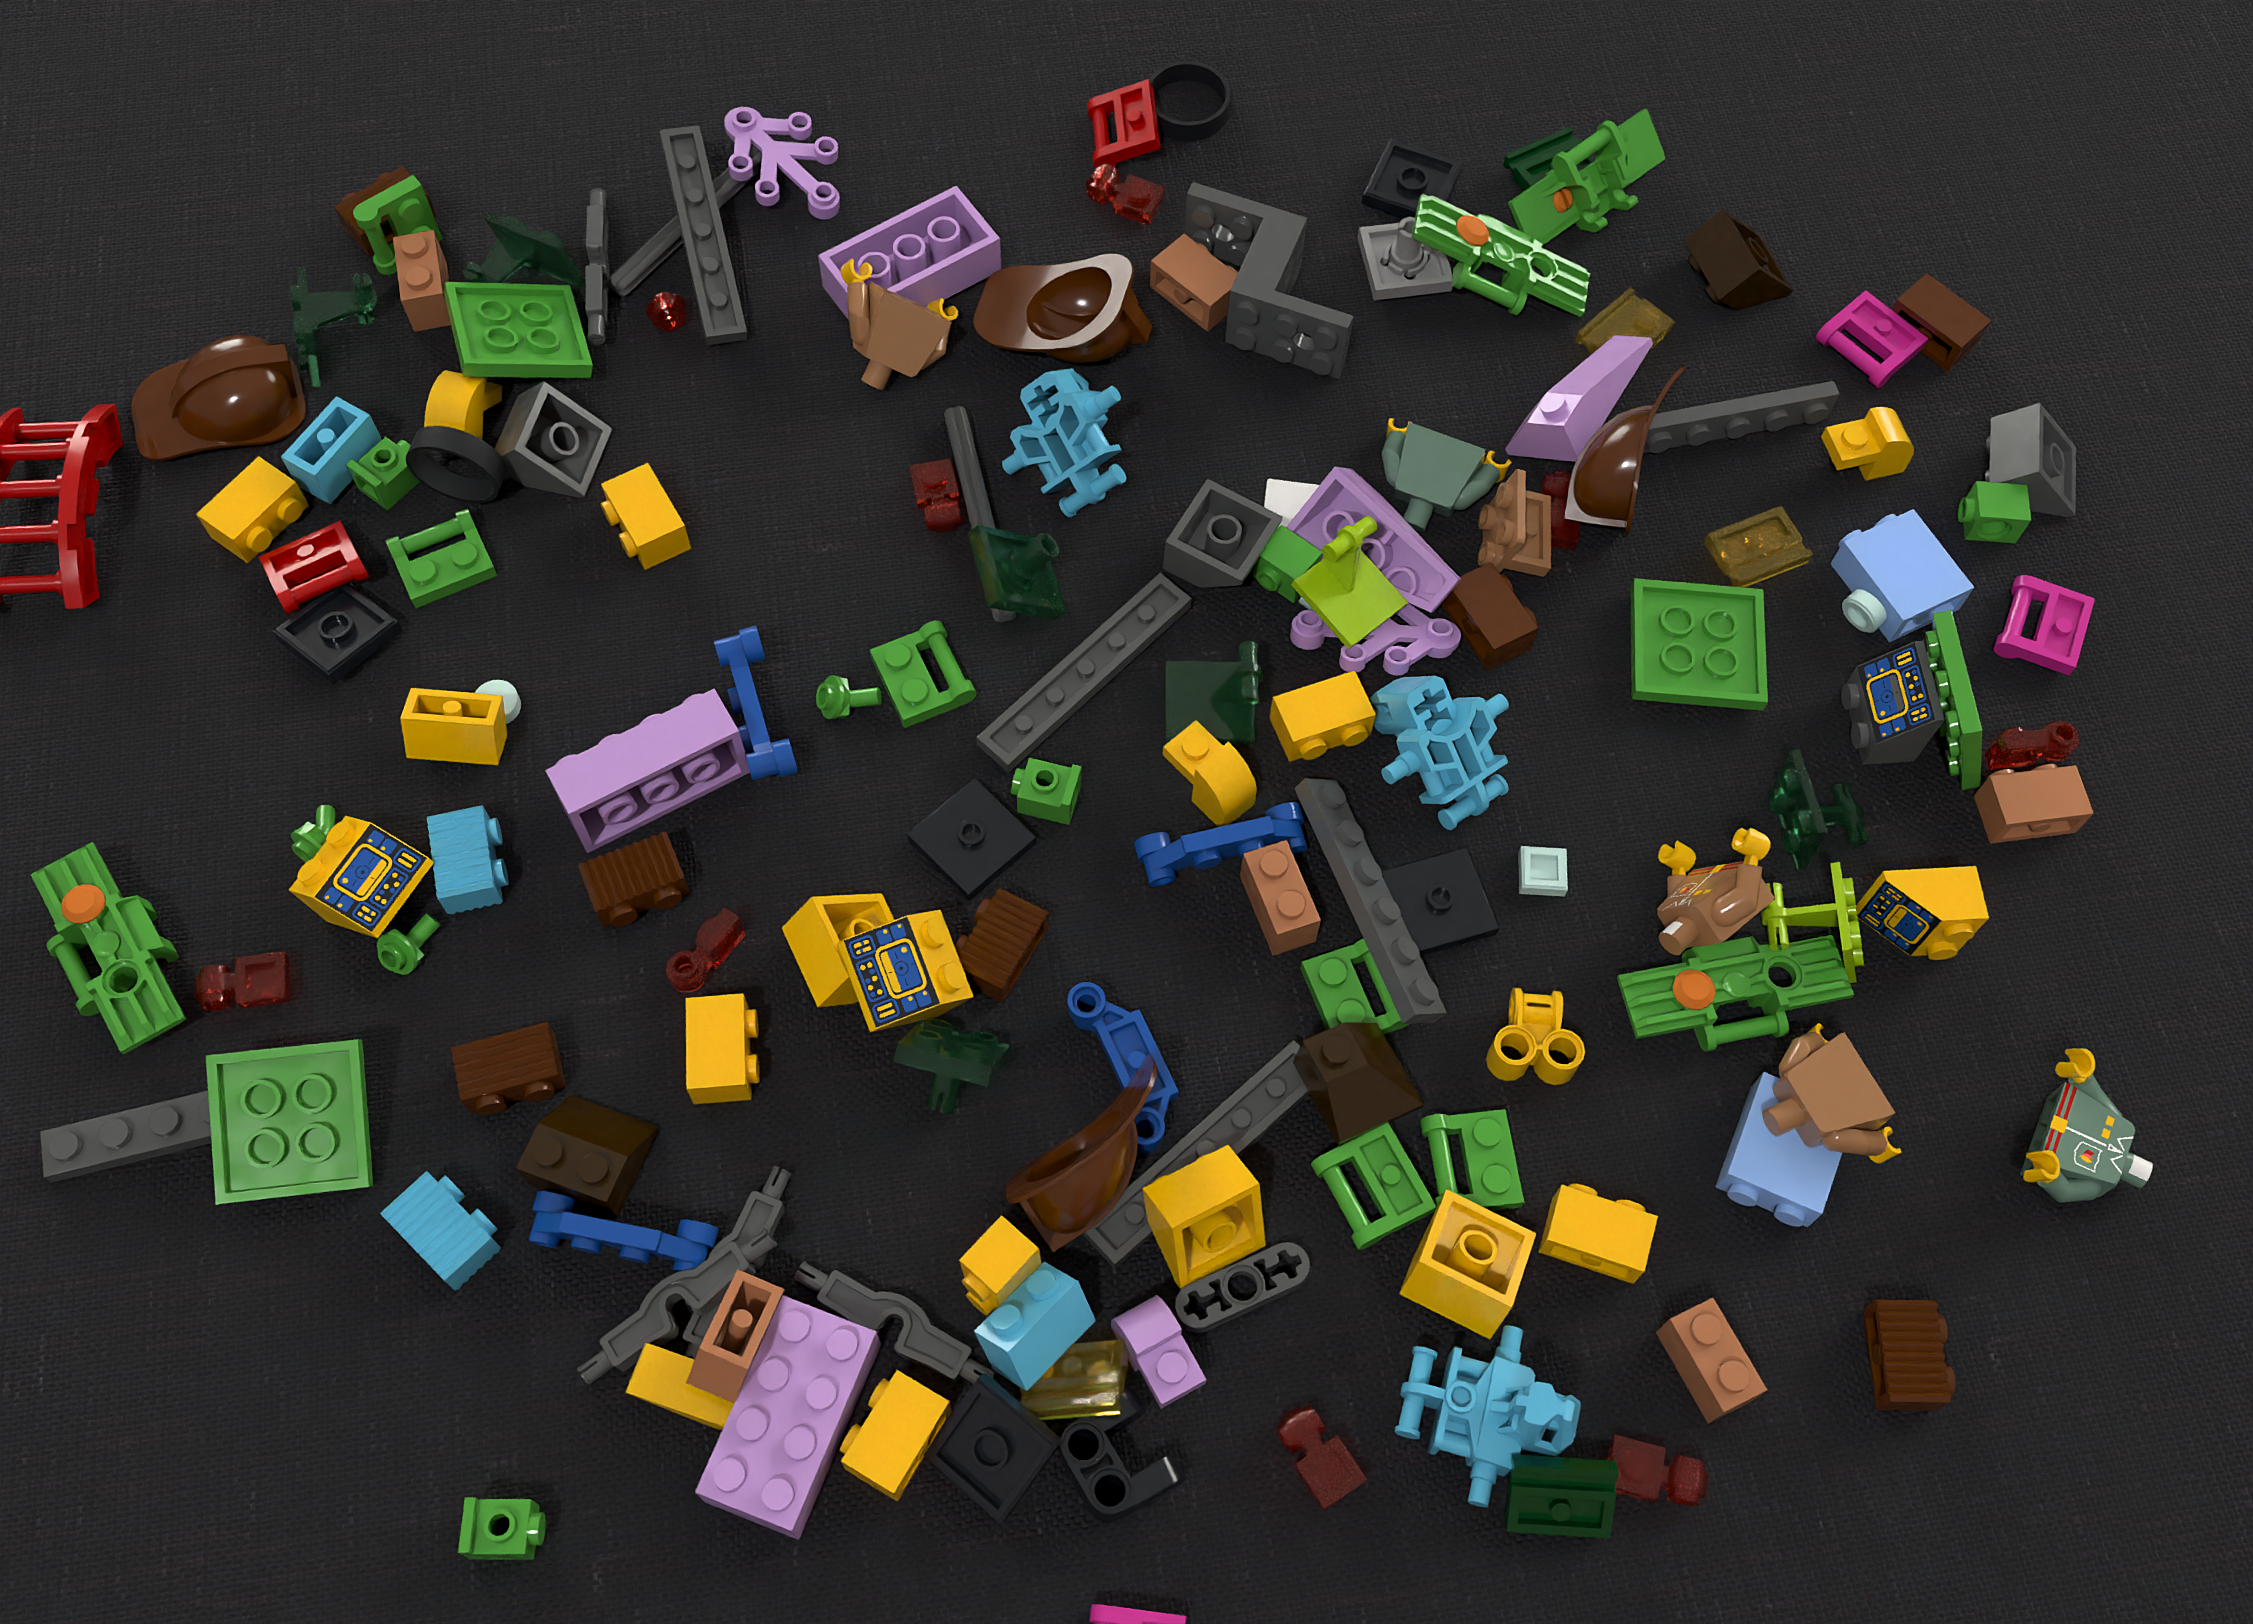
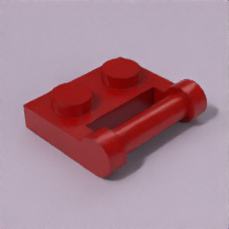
(1134, 120)
(309, 557)

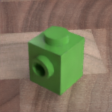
(1284, 561)

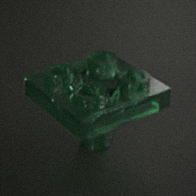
(1024, 571)
(952, 1058)

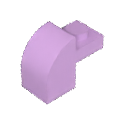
(1159, 1350)

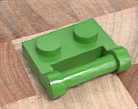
(406, 212)
(445, 569)
(909, 680)
(1340, 993)
(1486, 1157)
(1388, 1179)

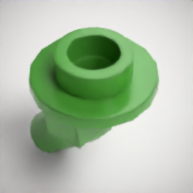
(835, 697)
(311, 837)
(402, 952)

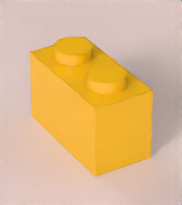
(253, 509)
(645, 516)
(1322, 716)
(454, 726)
(720, 1049)
(1598, 1232)
(998, 1265)
(895, 1434)

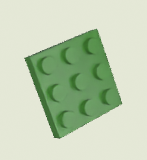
(517, 330)
(1698, 644)
(1961, 722)
(289, 1121)

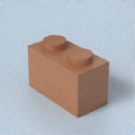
(422, 279)
(1193, 281)
(2033, 803)
(1279, 897)
(734, 1336)
(1710, 1360)

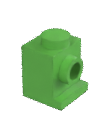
(384, 473)
(1056, 799)
(479, 1527)

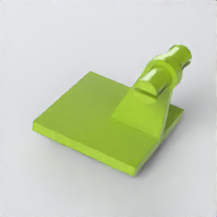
(1348, 587)
(1838, 914)

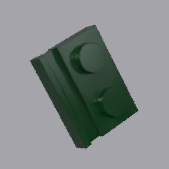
(1535, 160)
(1561, 1496)

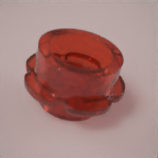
(672, 317)

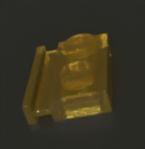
(1625, 318)
(1758, 547)
(1081, 1382)

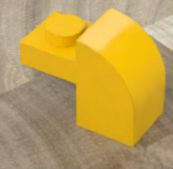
(460, 402)
(1873, 444)
(1218, 774)

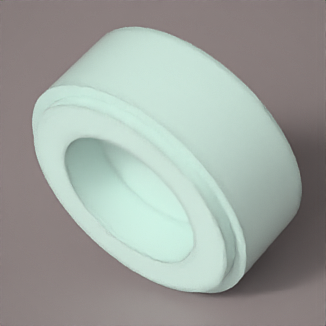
(1864, 611)
(511, 699)

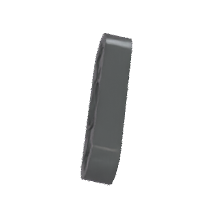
(1203, 1292)

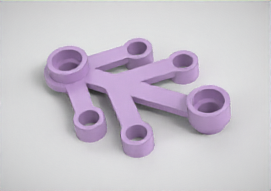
(781, 155)
(1428, 637)

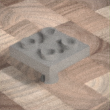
(1405, 257)

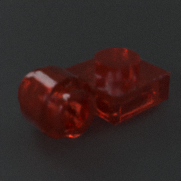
(1133, 199)
(937, 494)
(1563, 532)
(2023, 748)
(713, 944)
(256, 982)
(1329, 1467)
(1643, 1472)

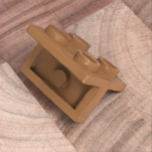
(1517, 528)

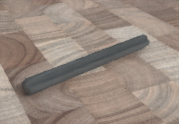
(670, 236)
(971, 479)

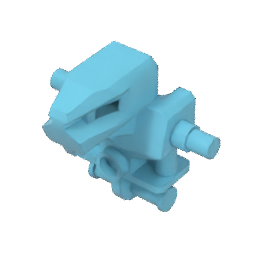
(1067, 438)
(1443, 743)
(1487, 1411)

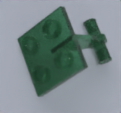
(519, 247)
(323, 309)
(1215, 695)
(1802, 816)

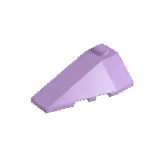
(1579, 402)
(1393, 548)

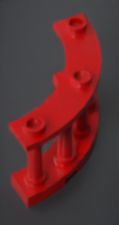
(86, 448)

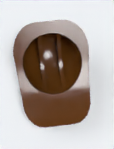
(1064, 310)
(220, 398)
(1609, 467)
(1087, 1173)

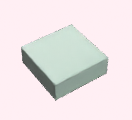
(1542, 871)

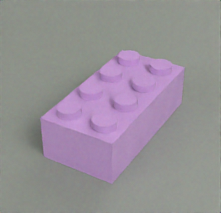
(920, 252)
(649, 769)
(789, 1417)

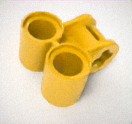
(1534, 1032)

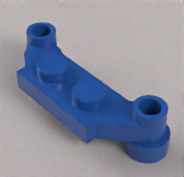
(767, 757)
(1210, 846)
(1126, 1045)
(557, 1221)

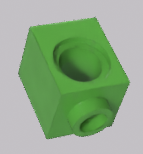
(1995, 512)

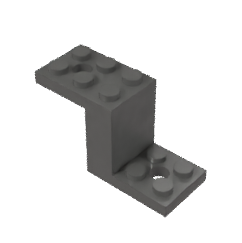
(1260, 308)

